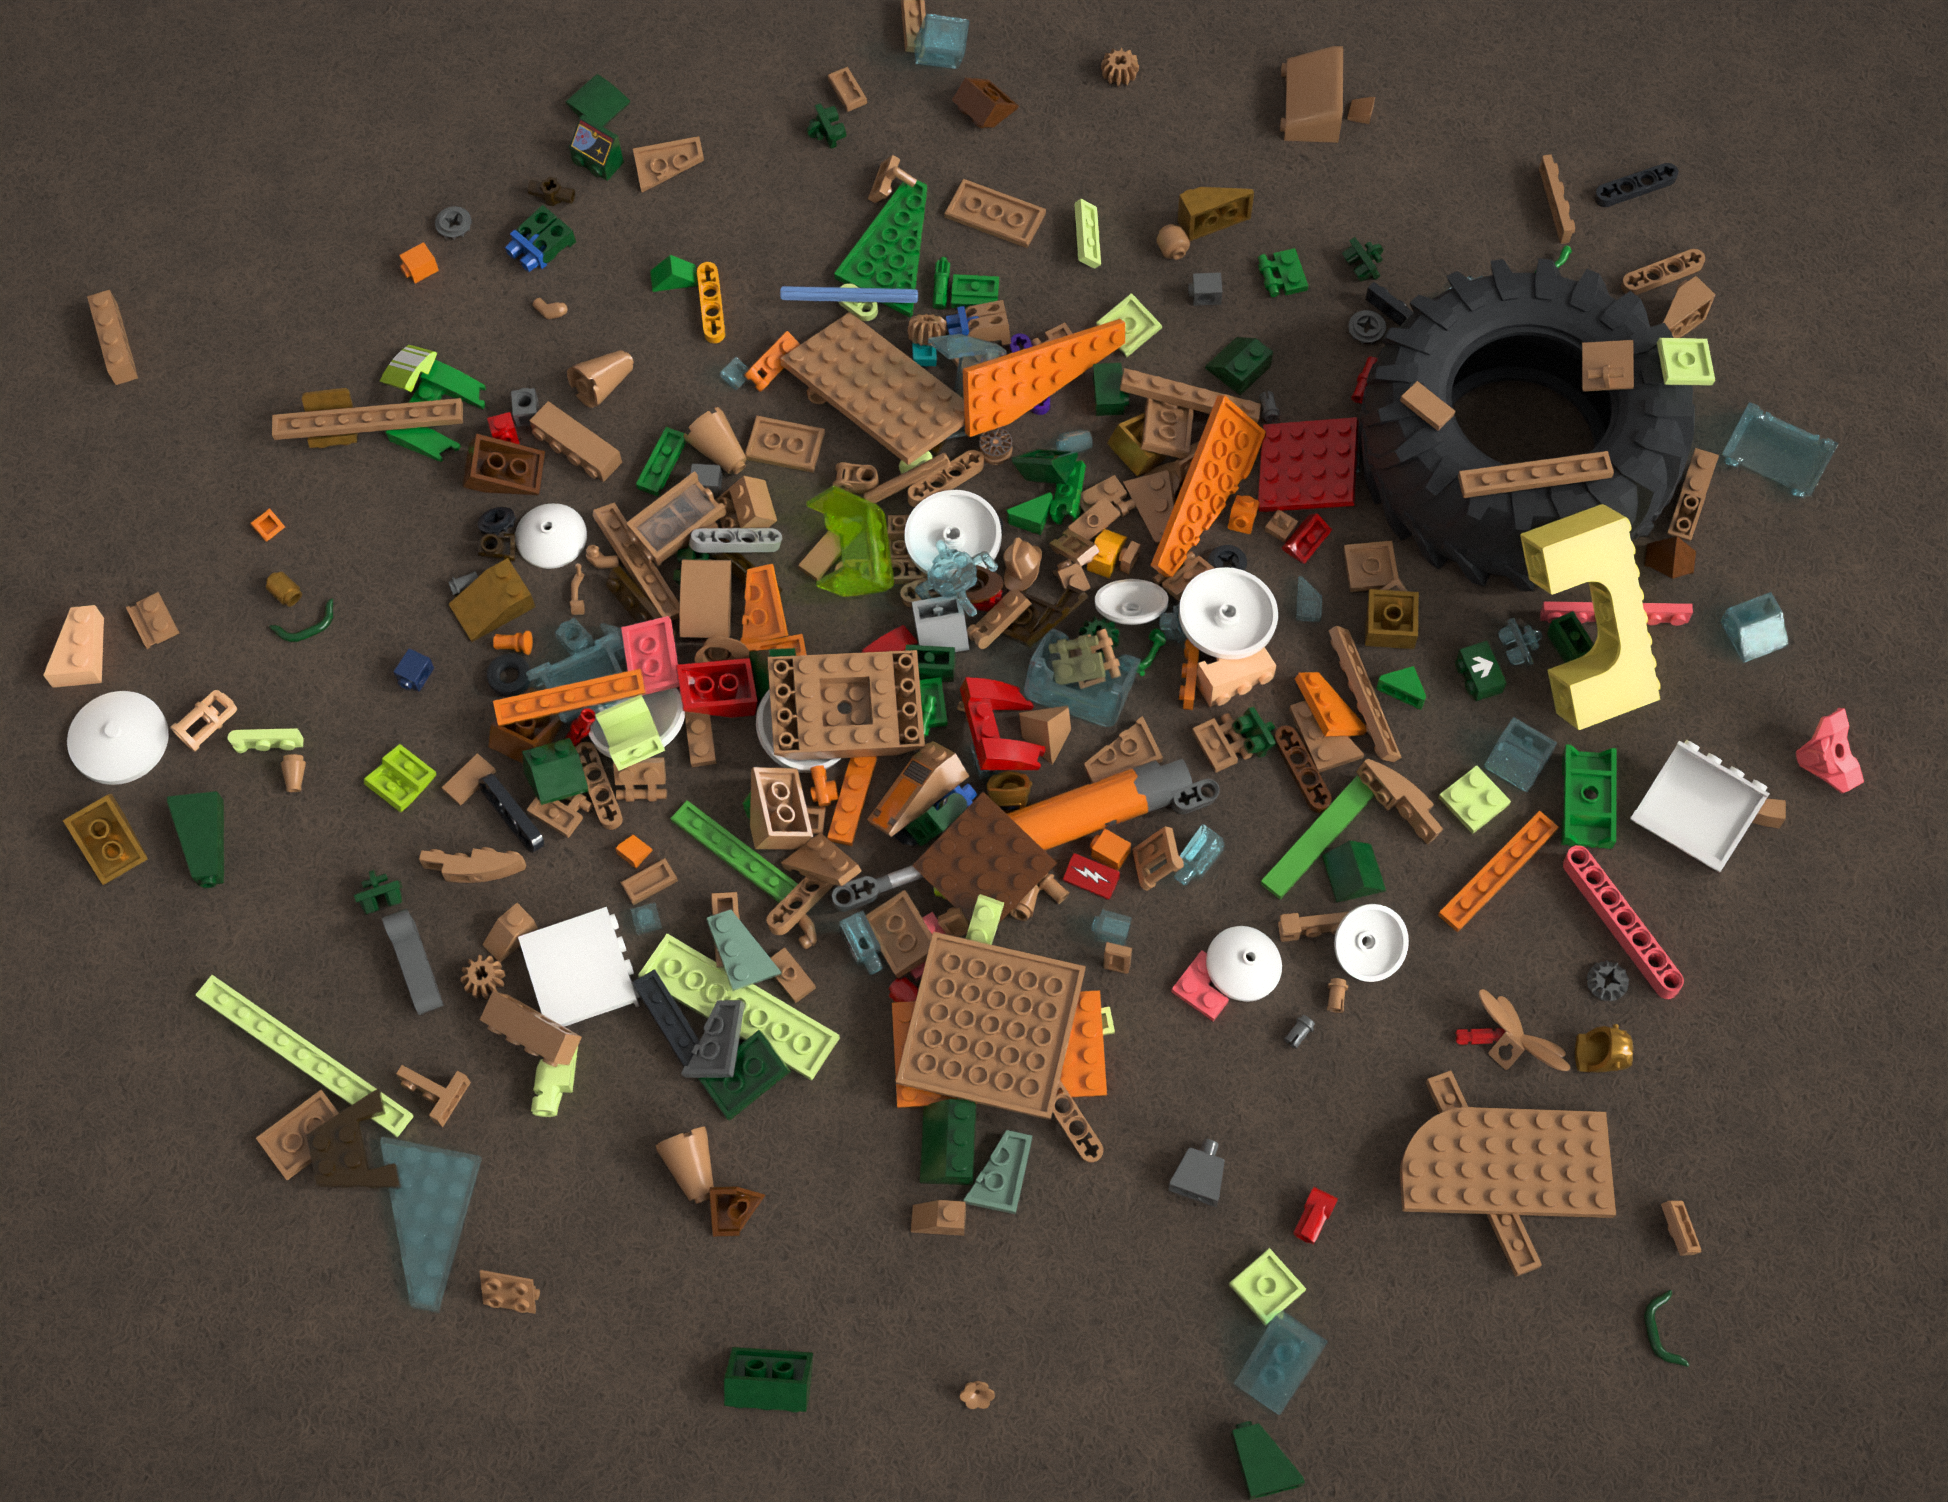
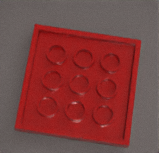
(1308, 465)

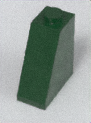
(1262, 1462)

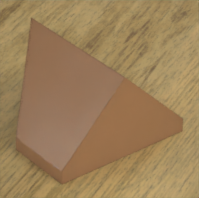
(1046, 728)

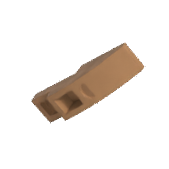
(1692, 494)
(1395, 790)
(481, 867)

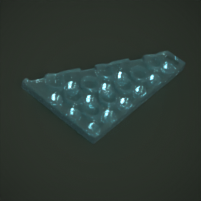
(429, 1213)

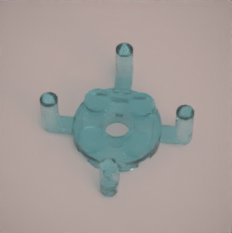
(958, 583)

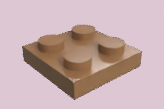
(1370, 565)

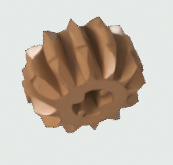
(1119, 66)
(924, 327)
(479, 968)

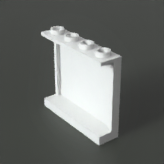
(1700, 805)
(579, 968)

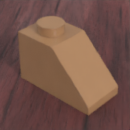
(505, 932)
(939, 1217)

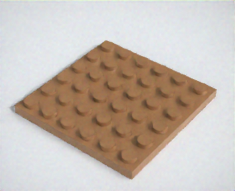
(991, 1025)

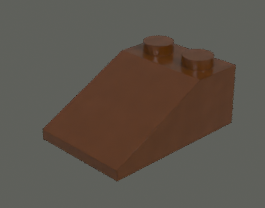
(502, 467)
(524, 735)

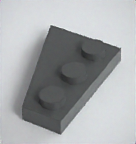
(719, 1044)

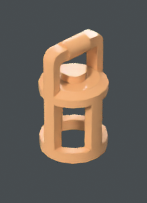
(209, 714)

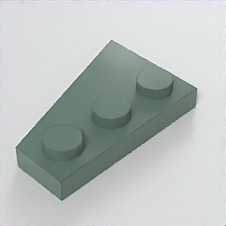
(739, 951)
(1002, 1178)

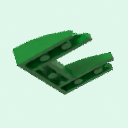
(440, 381)

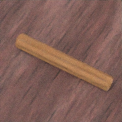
(907, 478)

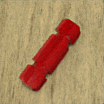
(1478, 1036)

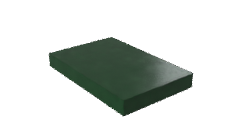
(755, 1072)

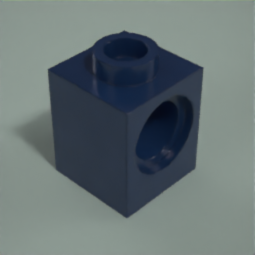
(413, 670)

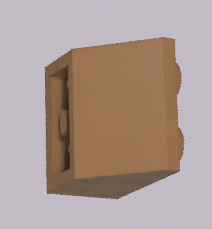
(747, 505)

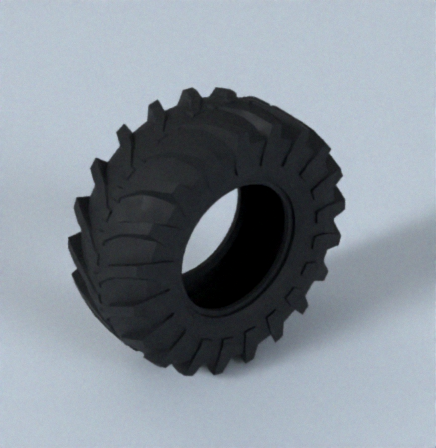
(1533, 333)

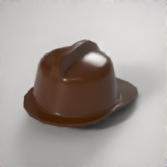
(986, 586)

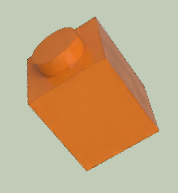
(418, 263)
(1110, 849)

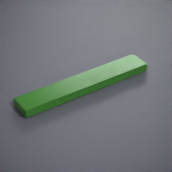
(1317, 838)
(733, 851)

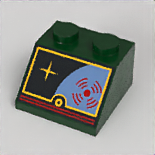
(595, 148)

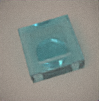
(734, 373)
(646, 918)

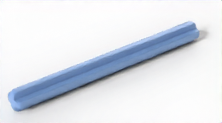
(849, 294)

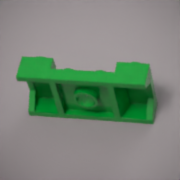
(1586, 820)

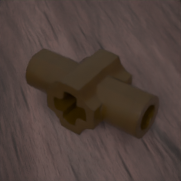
(551, 191)

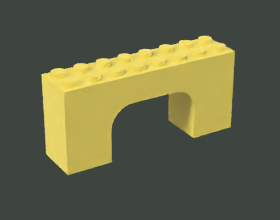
(1620, 666)

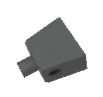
(1200, 1174)

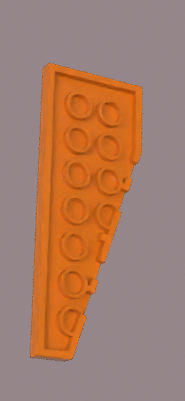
(1015, 383)
(1218, 466)

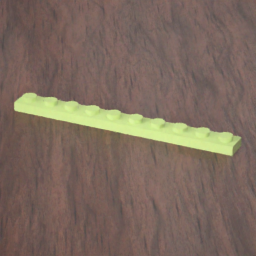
(298, 1051)

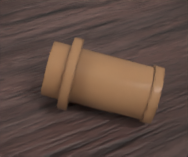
(1053, 888)
(1336, 995)

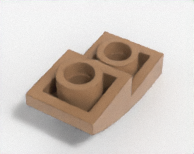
(896, 536)

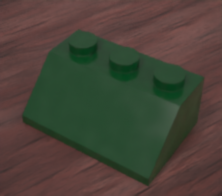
(948, 1142)
(768, 1379)

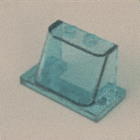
(583, 666)

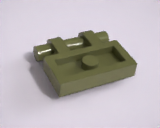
(1077, 668)

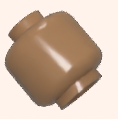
(1173, 242)

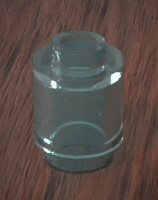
(1075, 440)

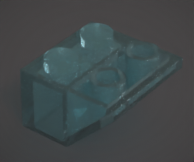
(941, 41)
(1756, 627)
(1520, 754)

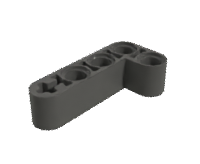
(413, 961)

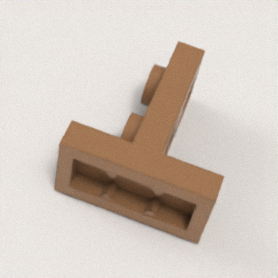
(446, 1097)

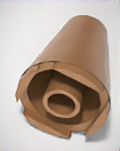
(599, 376)
(716, 440)
(689, 1163)

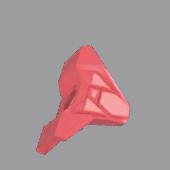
(1830, 755)

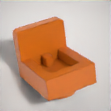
(1243, 514)

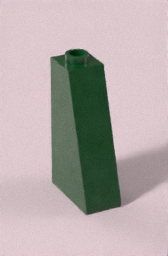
(201, 834)

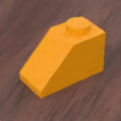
(1110, 546)

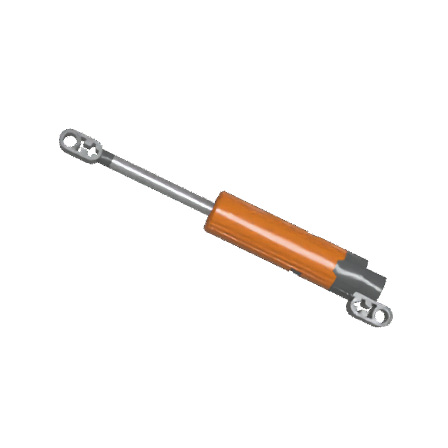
(1076, 815)

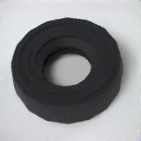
(508, 661)

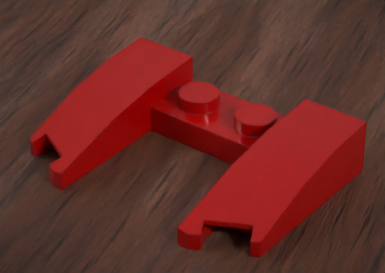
(993, 753)

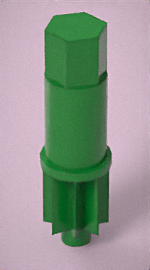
(941, 278)

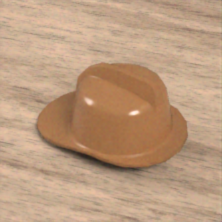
(1021, 564)
(720, 649)

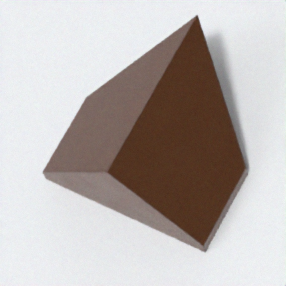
(1670, 557)
(732, 1209)

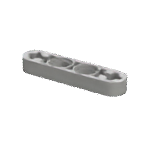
(763, 540)

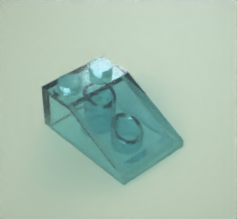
(1280, 1362)

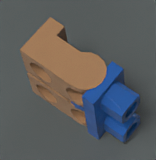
(982, 322)

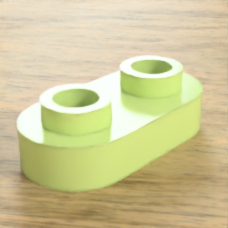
(857, 308)

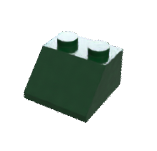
(1241, 363)
(554, 771)

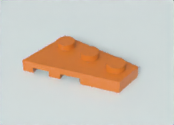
(763, 607)
(1328, 707)

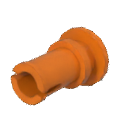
(515, 642)

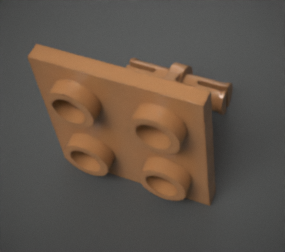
(1607, 365)

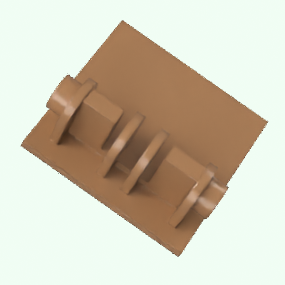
(508, 1292)

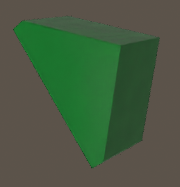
(673, 274)
(1031, 514)
(1403, 686)

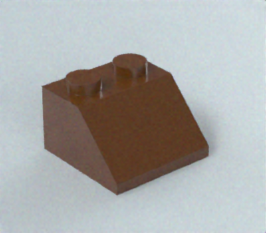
(983, 102)

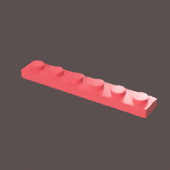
(1656, 612)

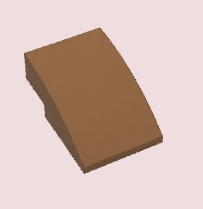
(705, 598)

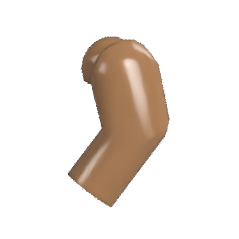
(551, 310)
(599, 560)
(808, 928)

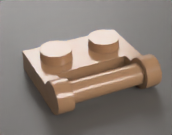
(1153, 851)

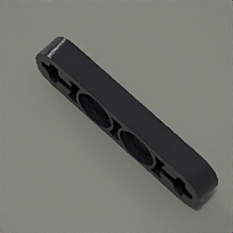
(1636, 185)
(511, 813)

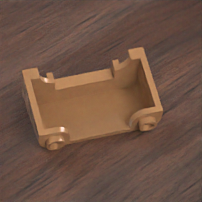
(1313, 96)

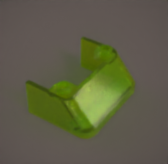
(862, 542)

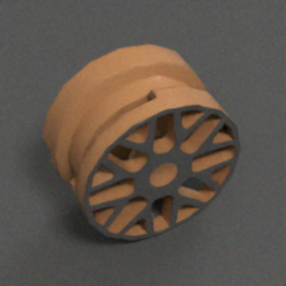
(996, 446)

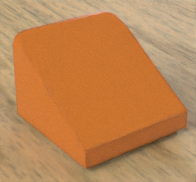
(267, 525)
(633, 851)

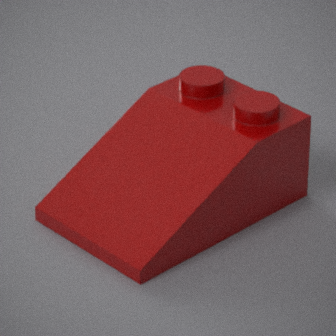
(718, 688)

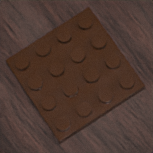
(984, 856)

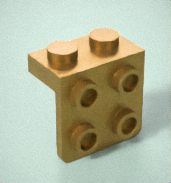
(329, 400)

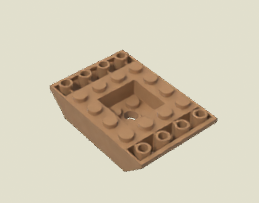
(876, 685)

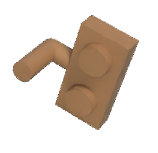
(887, 172)

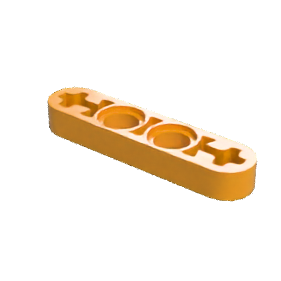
(711, 302)

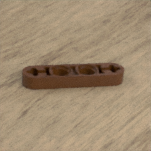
(1302, 769)

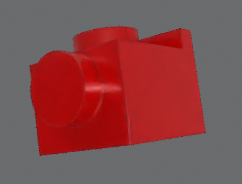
(503, 428)

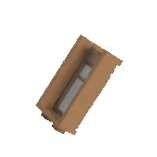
(672, 518)

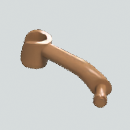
(577, 606)

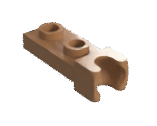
(1293, 926)

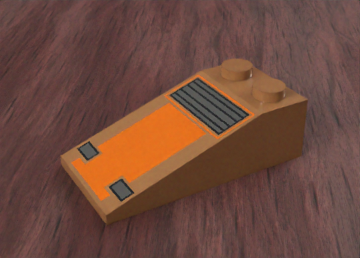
(920, 785)

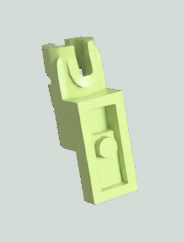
(549, 1084)

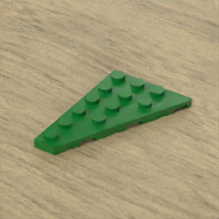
(890, 247)

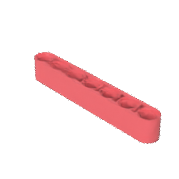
(1624, 934)

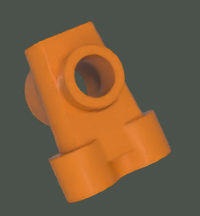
(824, 790)

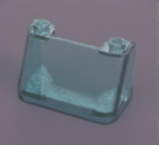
(1779, 451)
(1096, 703)

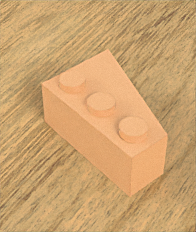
(78, 649)
(1232, 677)

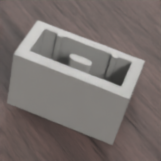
(940, 623)

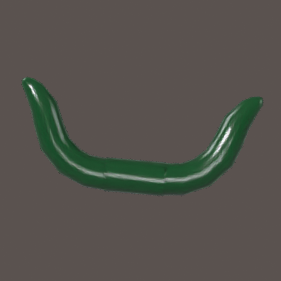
(310, 631)
(1652, 1331)

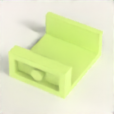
(630, 732)

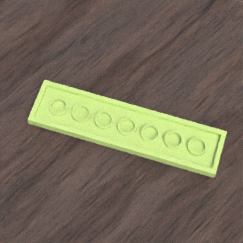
(699, 984)

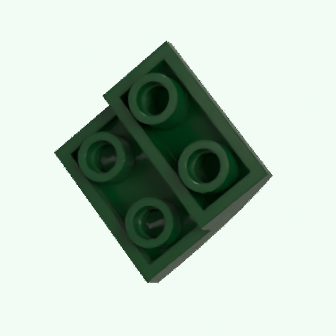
(598, 101)

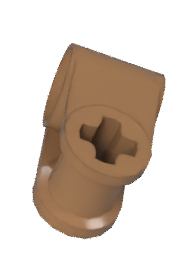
(854, 477)

